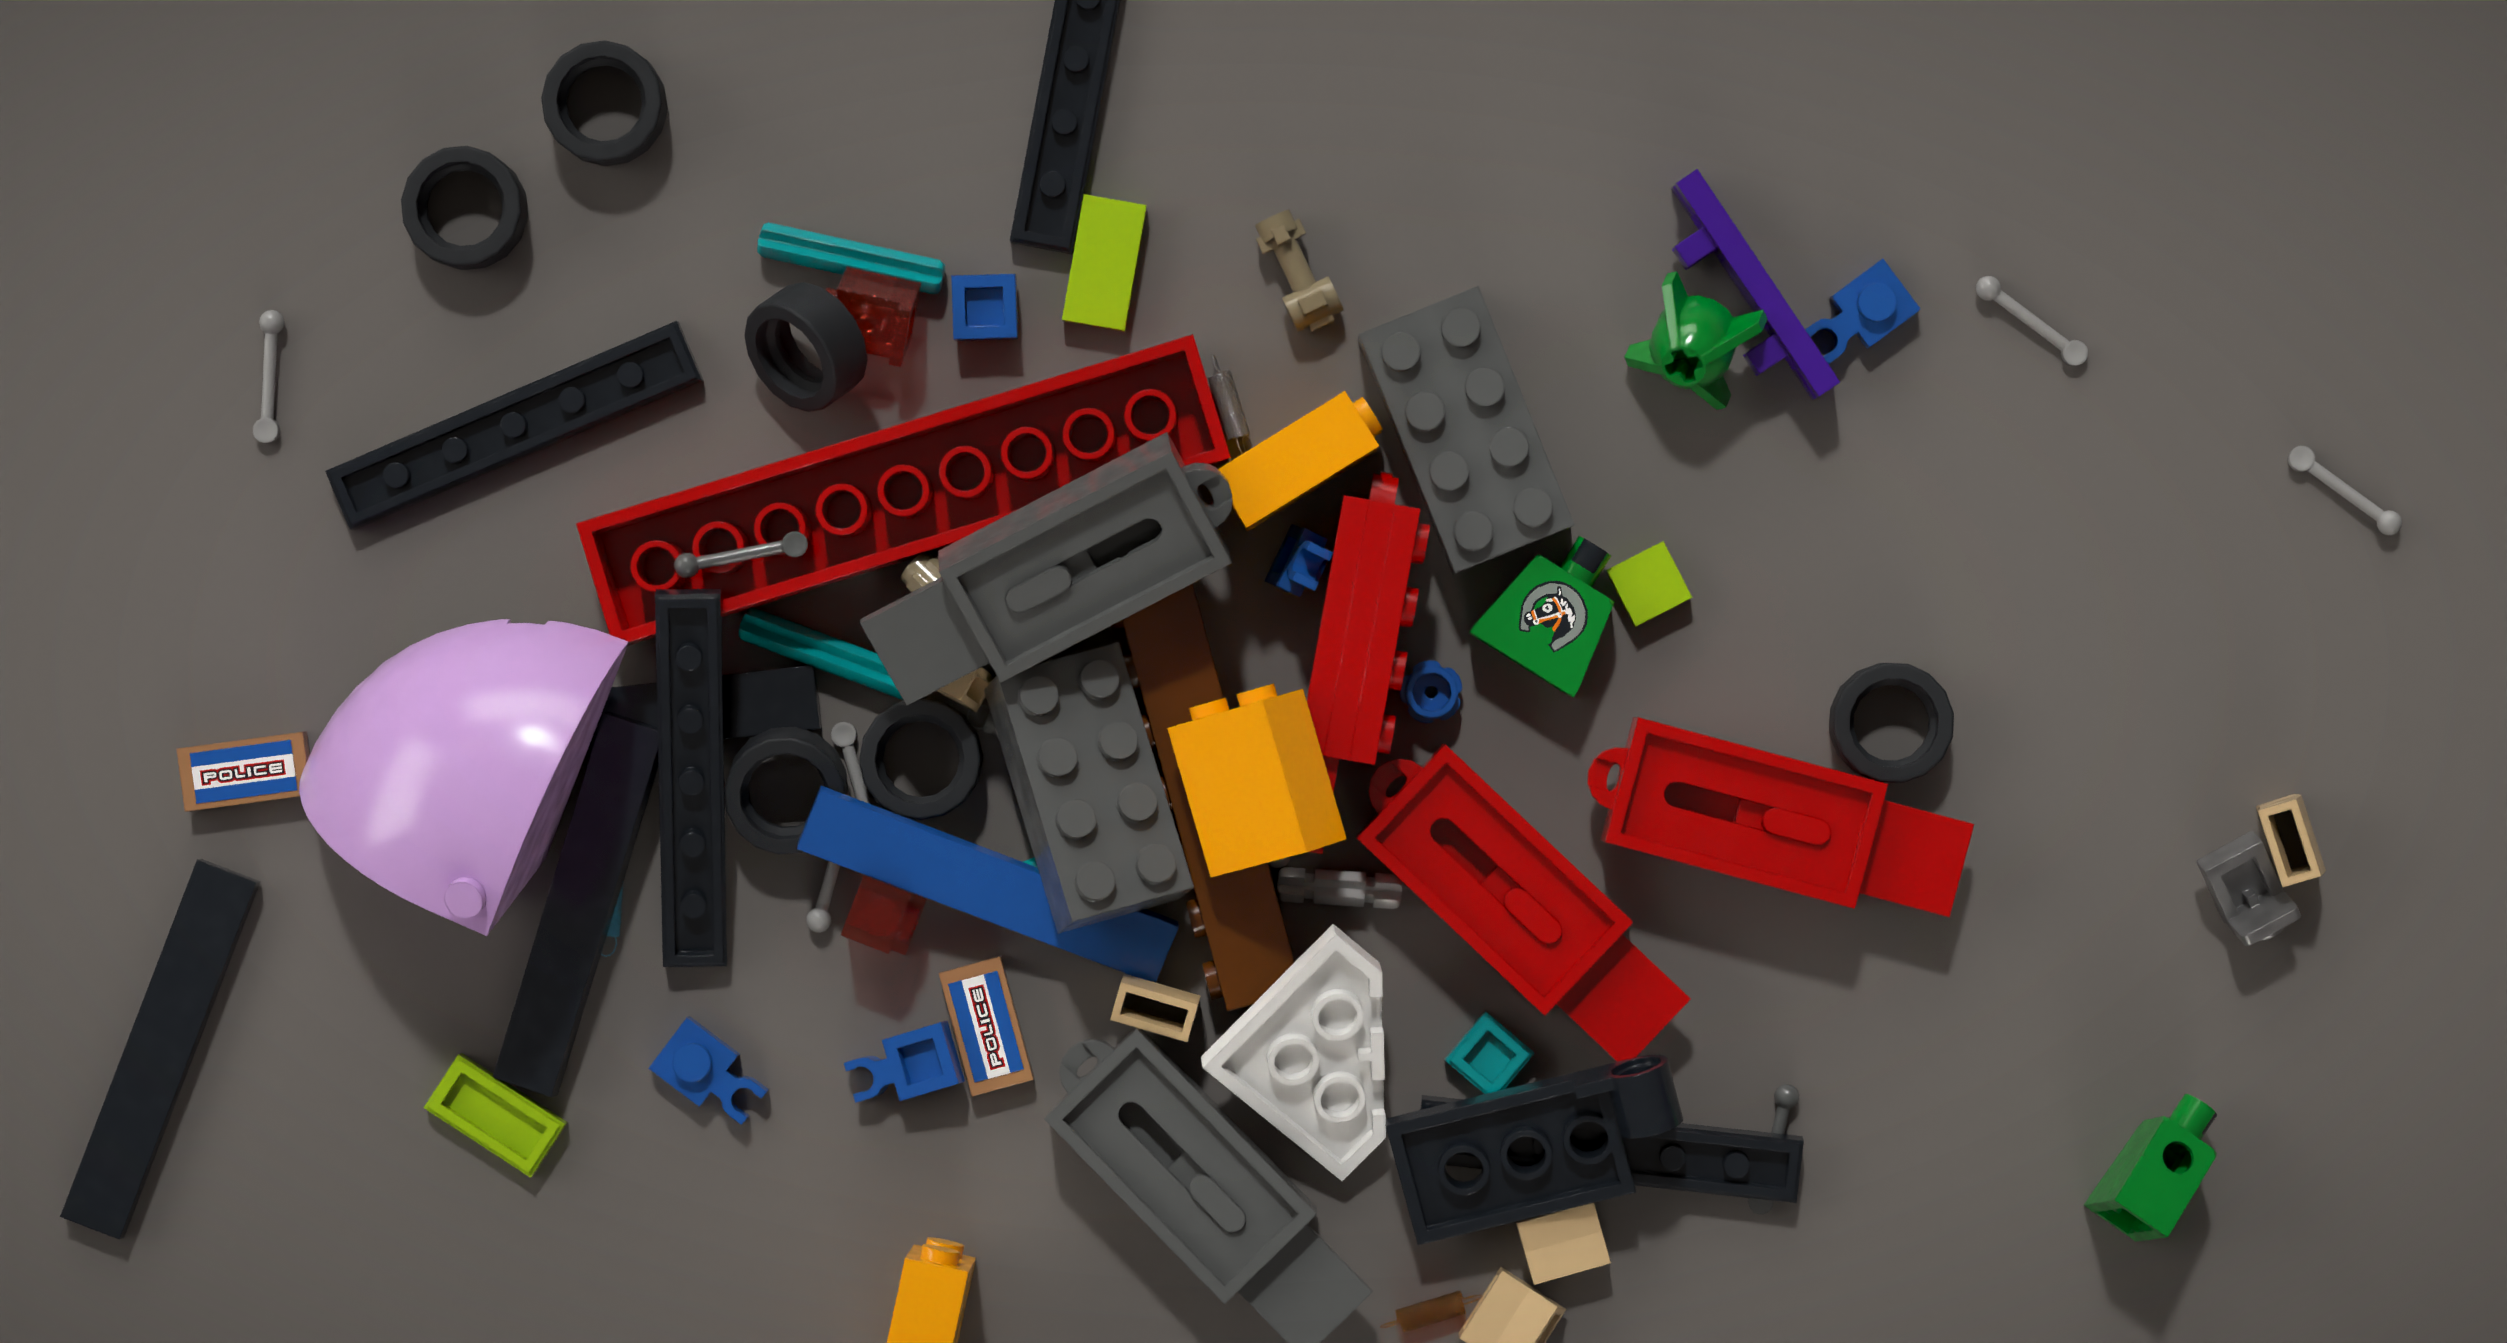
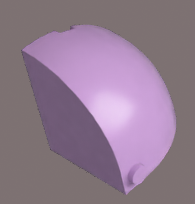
(461, 761)

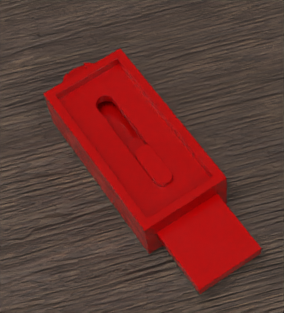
(1361, 625)
(1775, 820)
(1517, 901)

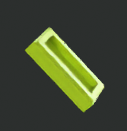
(1104, 263)
(495, 1115)

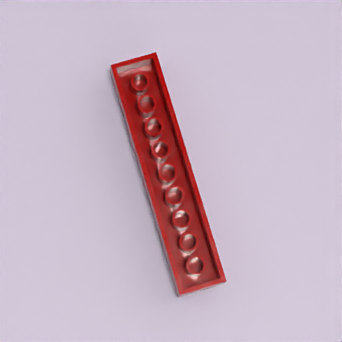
(899, 486)

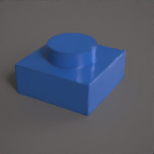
(984, 307)

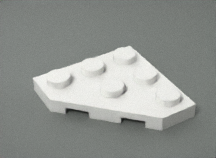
(1314, 1053)

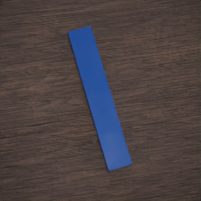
(974, 882)

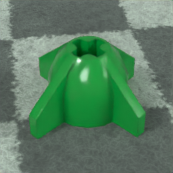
(1694, 342)

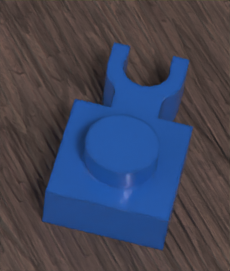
(1867, 307)
(1299, 561)
(914, 1062)
(699, 1064)

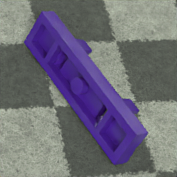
(1720, 235)

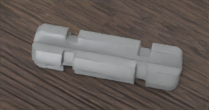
(1339, 888)

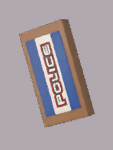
(242, 771)
(986, 1026)

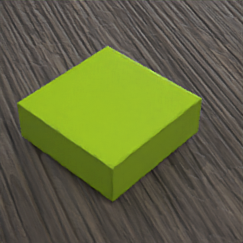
(1648, 584)

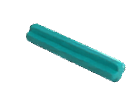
(836, 254)
(816, 650)

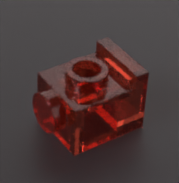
(883, 310)
(883, 916)

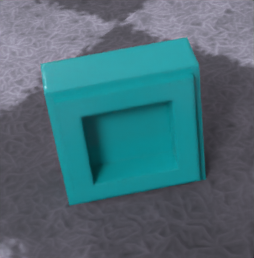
(1489, 1055)

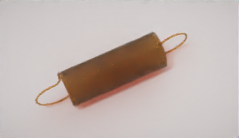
(1431, 1311)

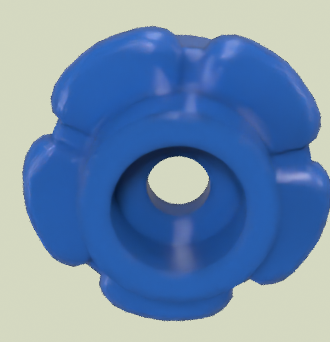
(1448, 687)

